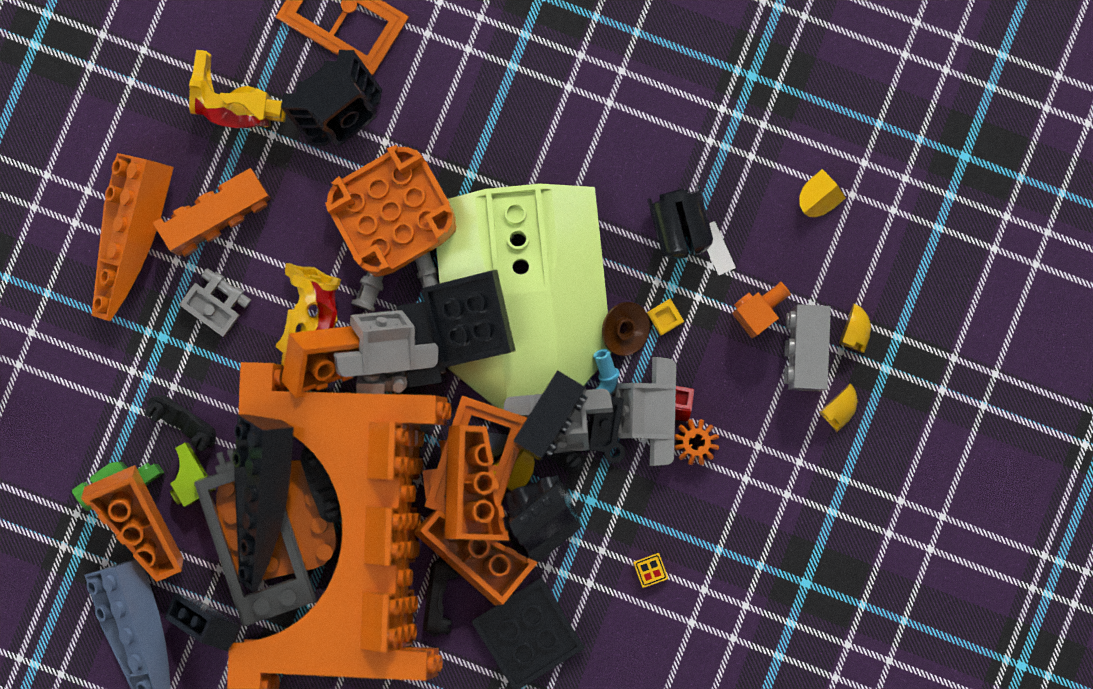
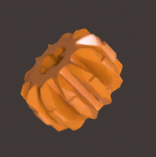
(700, 450)

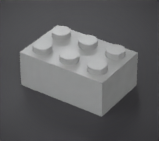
(807, 348)

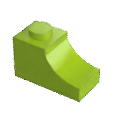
(189, 472)

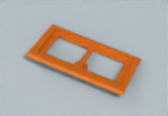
(372, 61)
(503, 471)

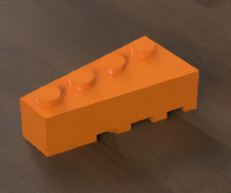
(213, 213)
(311, 358)
(471, 489)
(133, 516)
(483, 563)

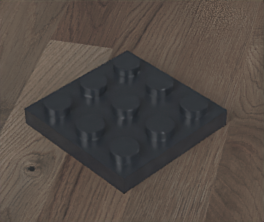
(468, 319)
(528, 634)

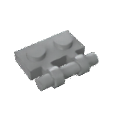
(211, 310)
(382, 382)

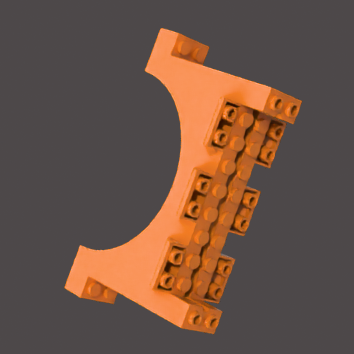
(367, 610)

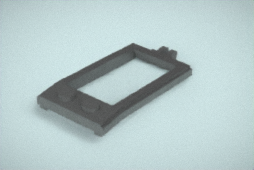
(267, 601)

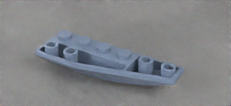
(131, 623)

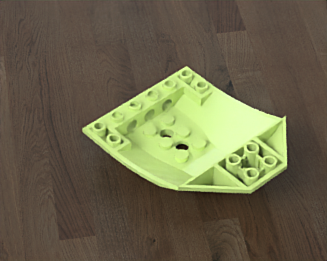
(551, 308)

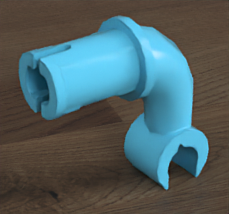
(608, 373)

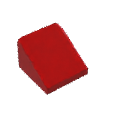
(683, 403)

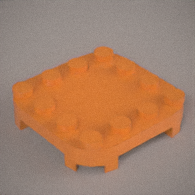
(391, 211)
(313, 534)

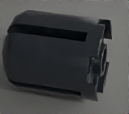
(669, 227)

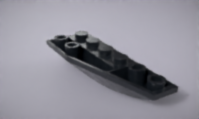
(261, 491)

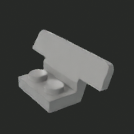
(385, 346)
(650, 411)
(577, 436)

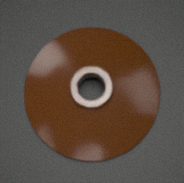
(633, 332)

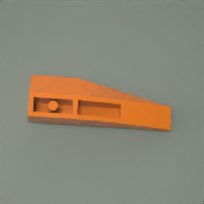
(127, 228)

